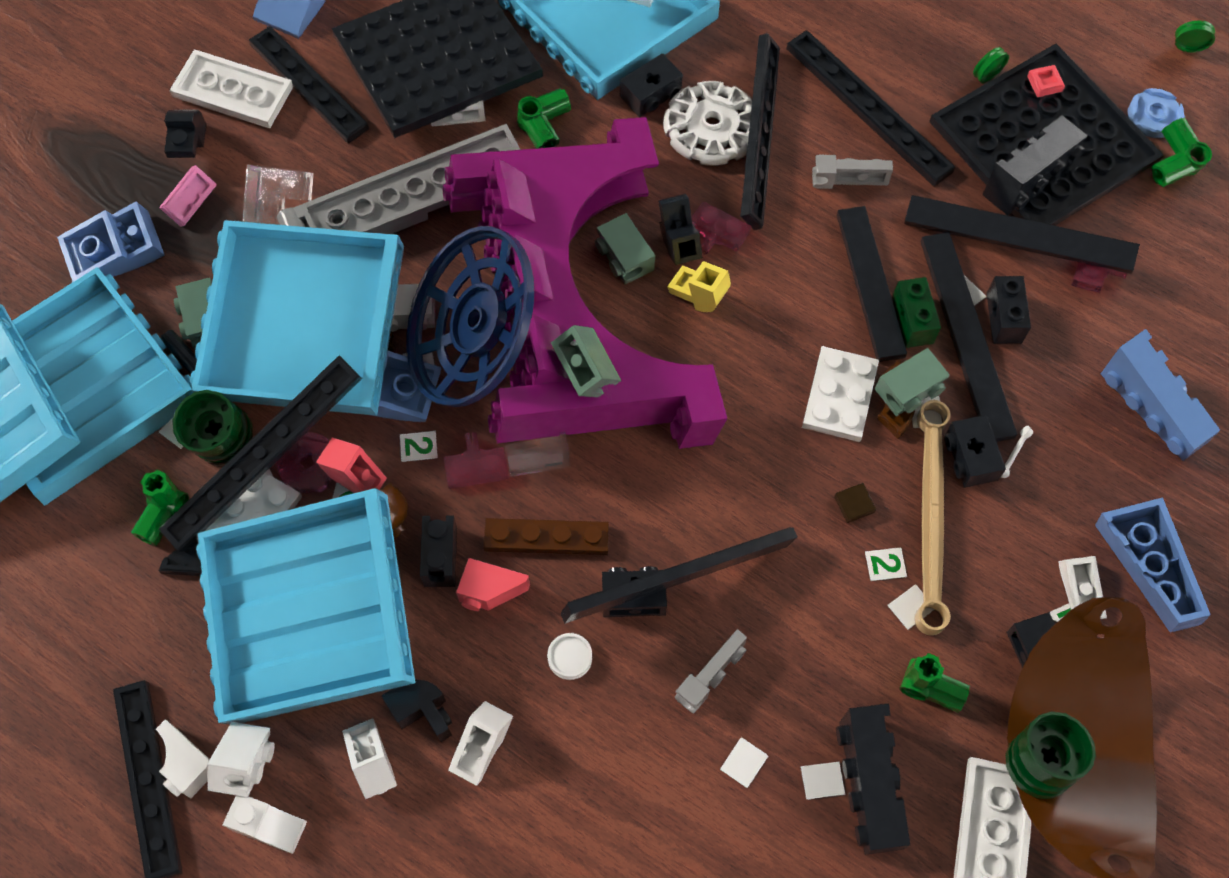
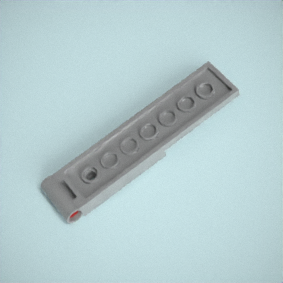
(394, 196)

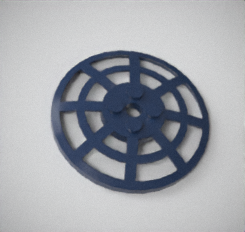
(476, 317)

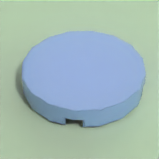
(1154, 111)

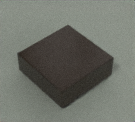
(855, 502)

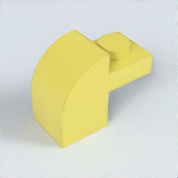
(701, 287)

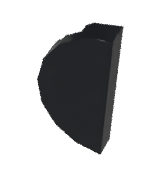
(182, 562)

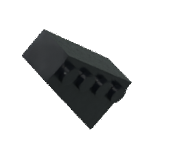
(1033, 165)
(873, 779)

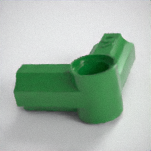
(543, 109)
(1184, 144)
(162, 502)
(926, 681)

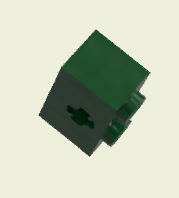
(916, 312)

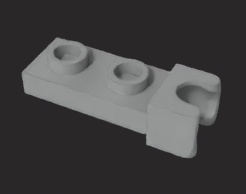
(850, 172)
(695, 689)

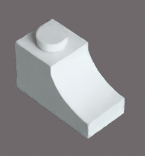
(480, 742)
(369, 759)
(184, 763)
(264, 823)

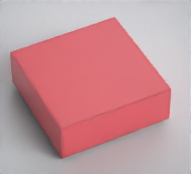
(1046, 81)

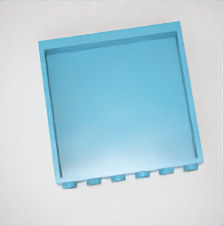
(609, 37)
(291, 305)

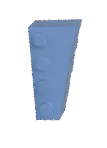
(1159, 396)
(1156, 561)

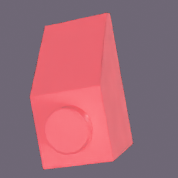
(350, 466)
(489, 585)

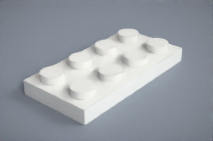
(231, 88)
(992, 825)

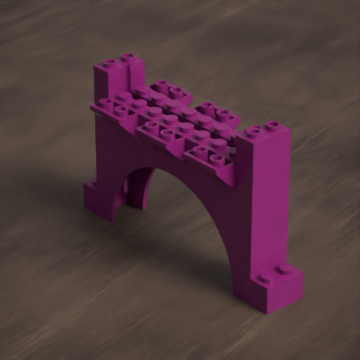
(543, 203)

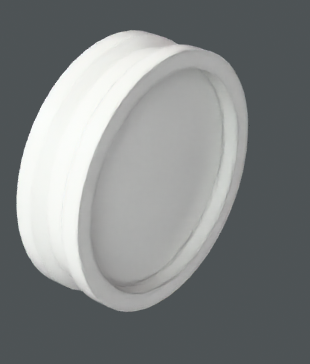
(569, 656)

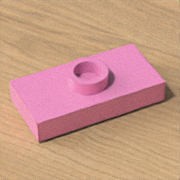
(188, 196)

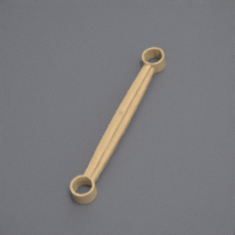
(932, 517)

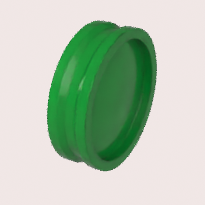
(1195, 36)
(991, 65)

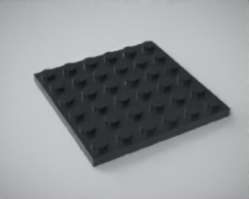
(434, 58)
(1008, 113)

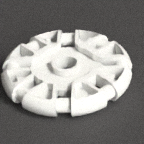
(714, 136)

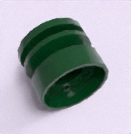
(211, 426)
(1050, 755)

